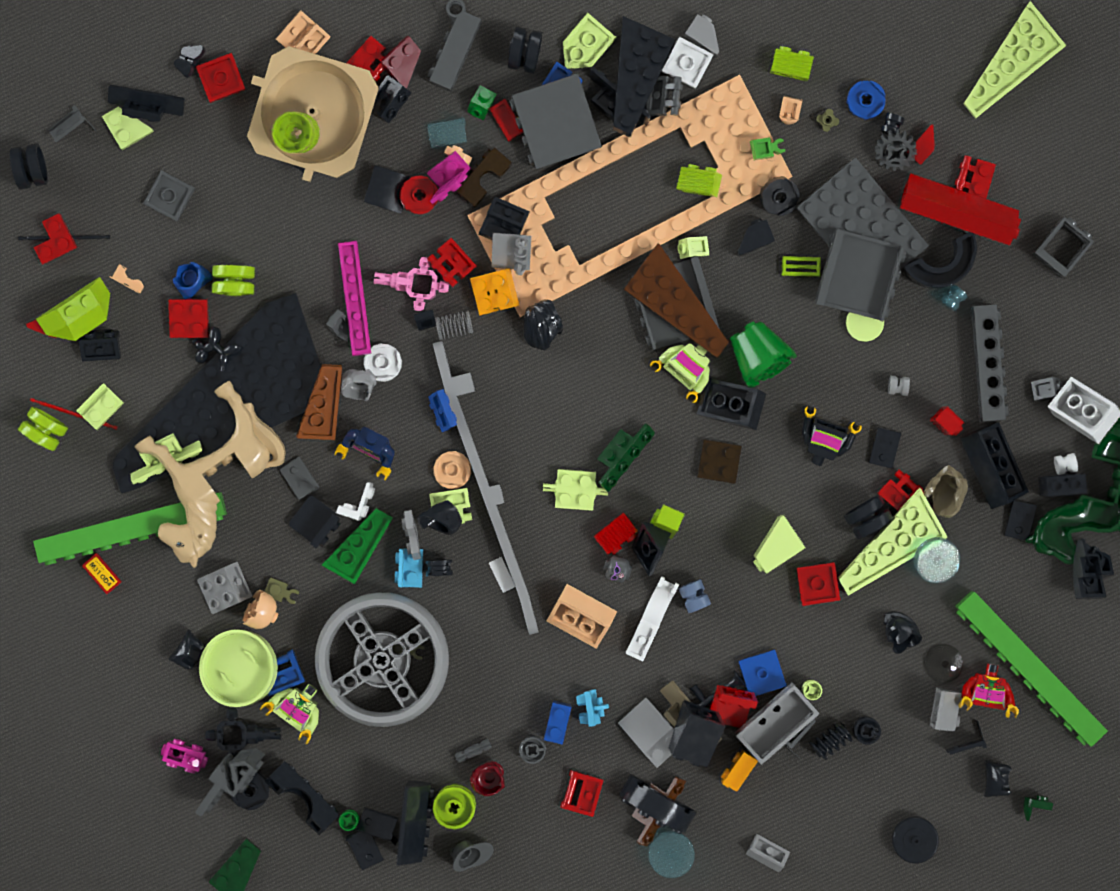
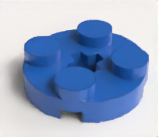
(877, 99)

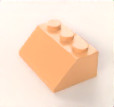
(581, 616)

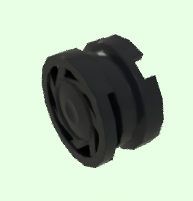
(439, 567)
(866, 730)

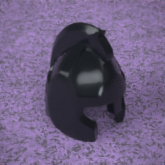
(901, 631)

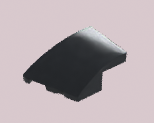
(1089, 570)

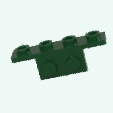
(621, 453)

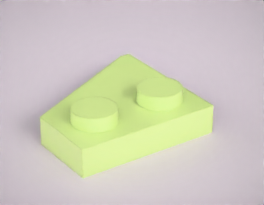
(125, 129)

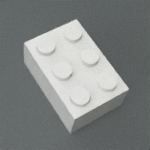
(1084, 410)

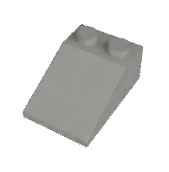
(649, 731)

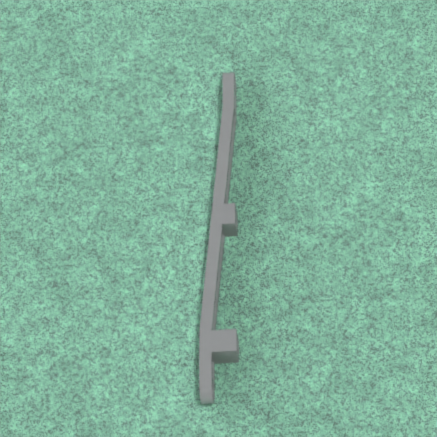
(492, 495)

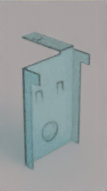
(447, 133)

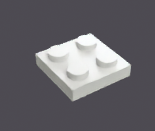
(687, 62)

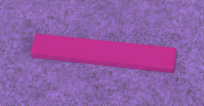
(354, 298)

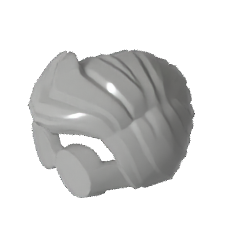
(356, 382)

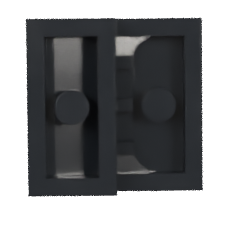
(385, 189)
(503, 219)

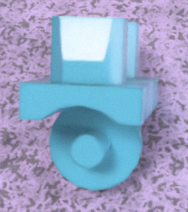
(594, 707)

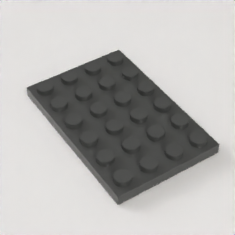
(860, 206)

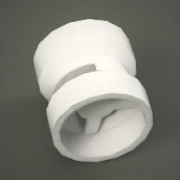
(1065, 464)

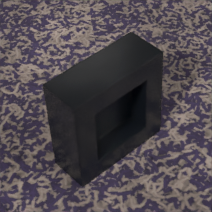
(425, 320)

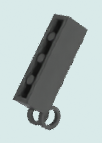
(456, 47)

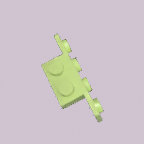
(154, 466)

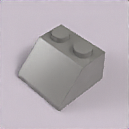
(945, 710)

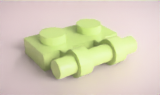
(458, 497)

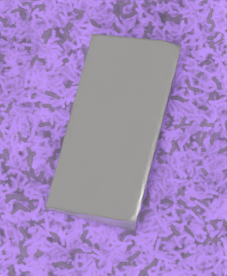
(768, 853)

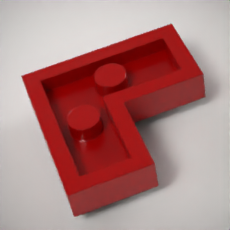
(60, 240)

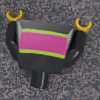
(826, 438)

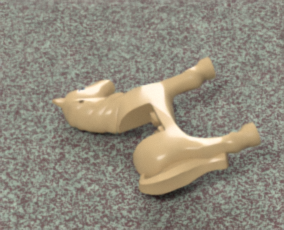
(250, 443)

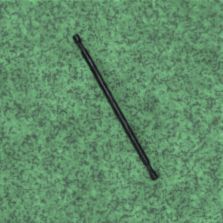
(74, 237)

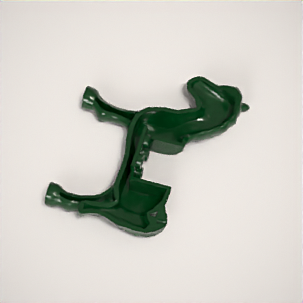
(1087, 513)

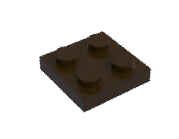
(719, 461)

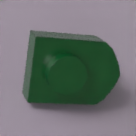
(1040, 802)

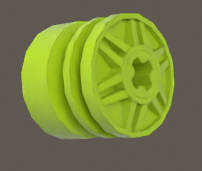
(289, 123)

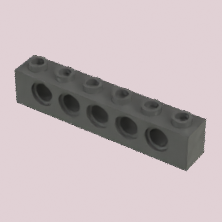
(987, 412)

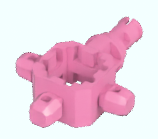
(403, 282)

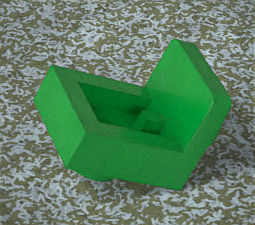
(481, 102)

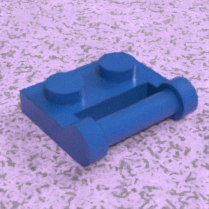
(288, 677)

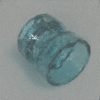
(954, 297)

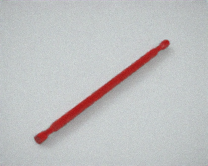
(67, 411)

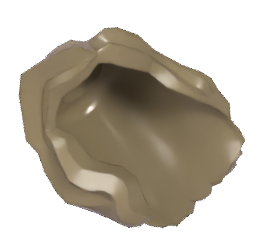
(947, 492)

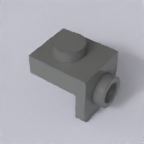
(339, 325)

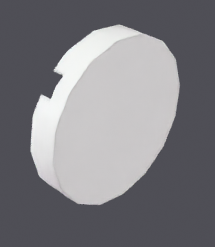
(383, 362)

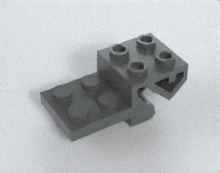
(232, 776)

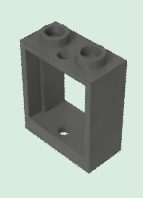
(1052, 263)

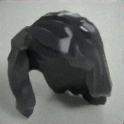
(542, 324)

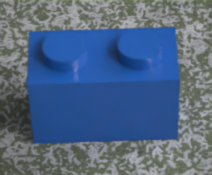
(557, 722)

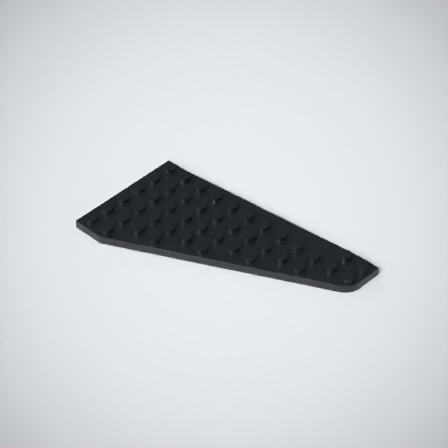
(270, 371)

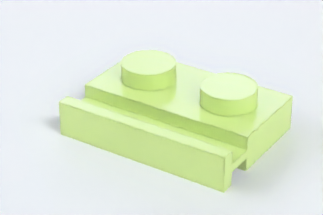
(100, 406)

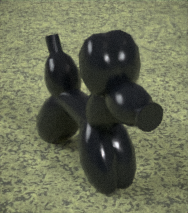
(213, 344)

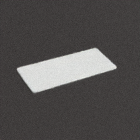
(502, 574)

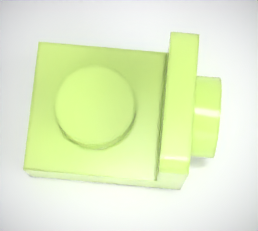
(693, 247)

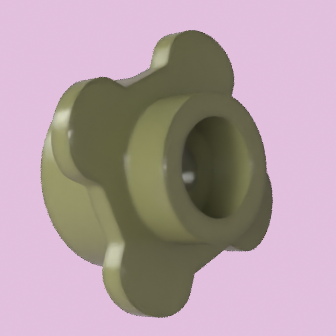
(827, 115)

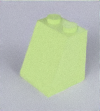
(778, 546)

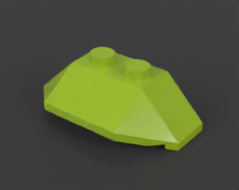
(77, 313)

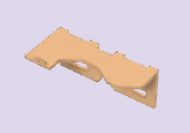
(122, 278)

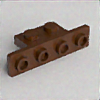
(651, 827)

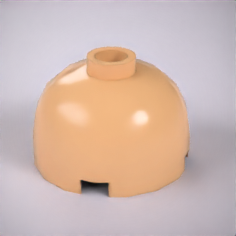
(261, 611)

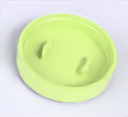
(238, 668)

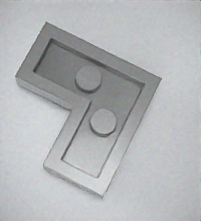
(410, 528)

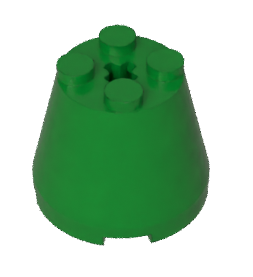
(760, 353)

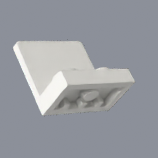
(350, 510)

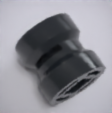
(892, 123)

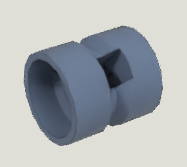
(694, 596)

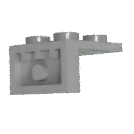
(224, 587)

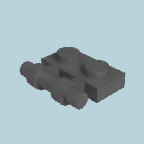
(658, 99)

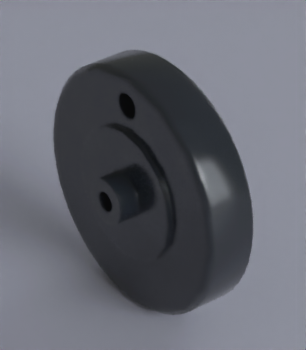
(915, 839)

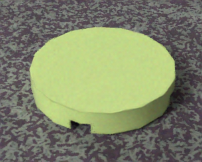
(863, 327)

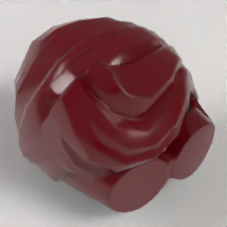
(487, 779)

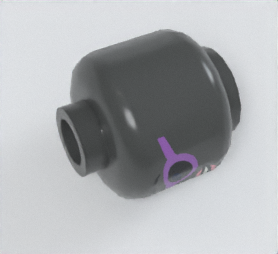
(617, 569)

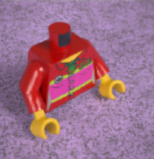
(989, 691)

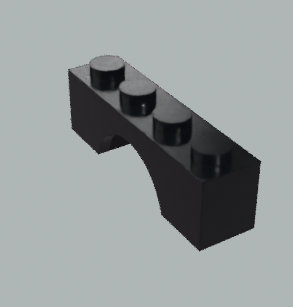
(286, 780)

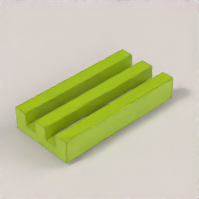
(793, 266)

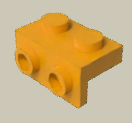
(739, 770)

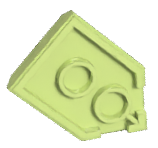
(586, 43)

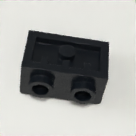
(390, 99)
(100, 345)

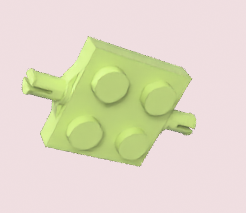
(575, 489)

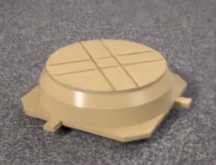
(330, 92)

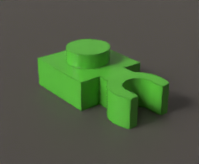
(765, 149)

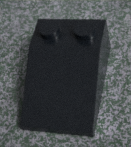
(732, 403)

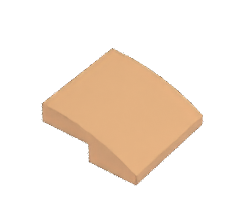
(303, 34)

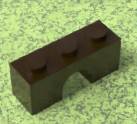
(494, 163)

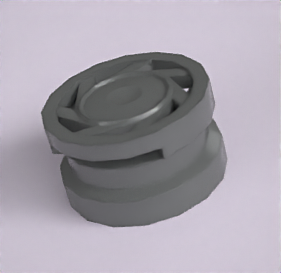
(532, 749)

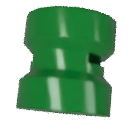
(348, 823)

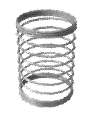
(469, 326)

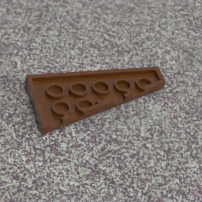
(668, 295)

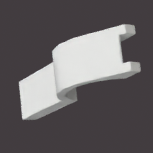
(651, 619)

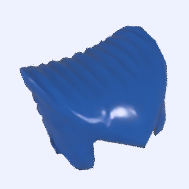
(191, 278)

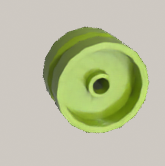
(233, 280)
(42, 429)
(451, 817)

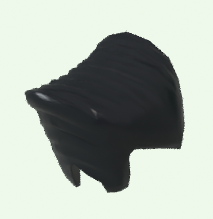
(188, 651)
(997, 779)

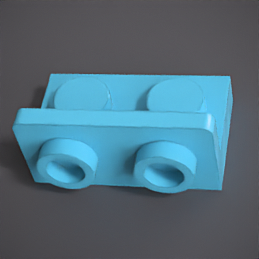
(410, 570)

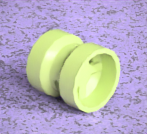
(812, 693)

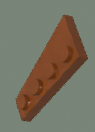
(322, 409)

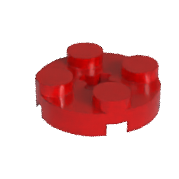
(411, 202)

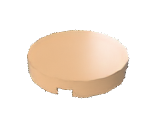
(452, 470)

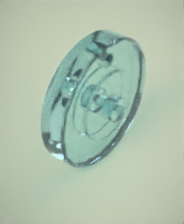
(937, 560)
(671, 854)

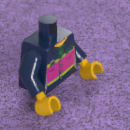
(371, 445)

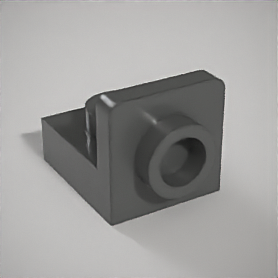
(1046, 388)

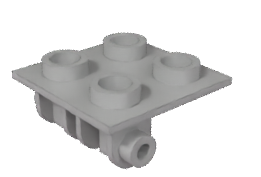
(511, 252)

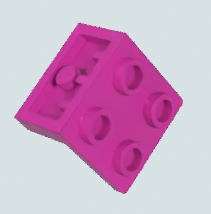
(448, 175)

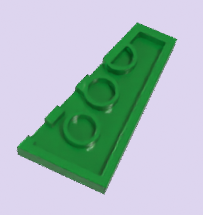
(357, 549)

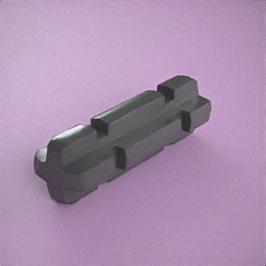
(473, 750)

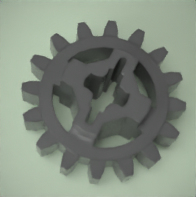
(892, 156)

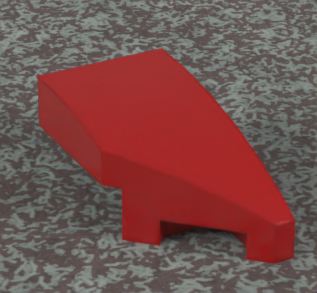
(925, 145)

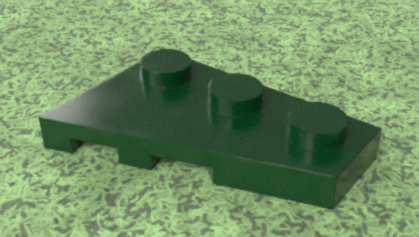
(237, 869)

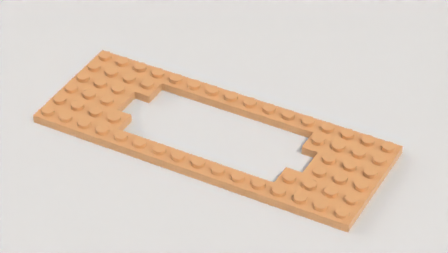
(720, 118)

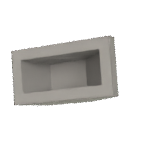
(703, 34)

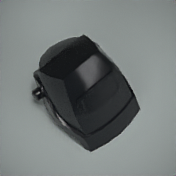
(442, 518)

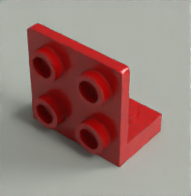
(733, 705)

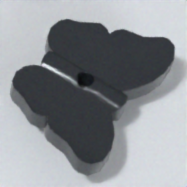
(189, 59)

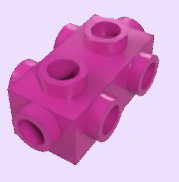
(190, 757)

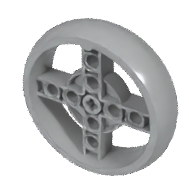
(411, 704)

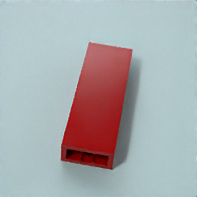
(960, 209)

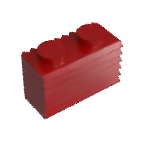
(947, 421)
(615, 534)

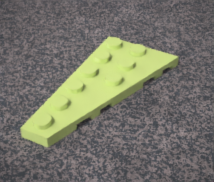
(1021, 53)
(894, 543)

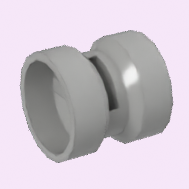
(898, 385)

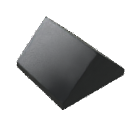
(650, 546)

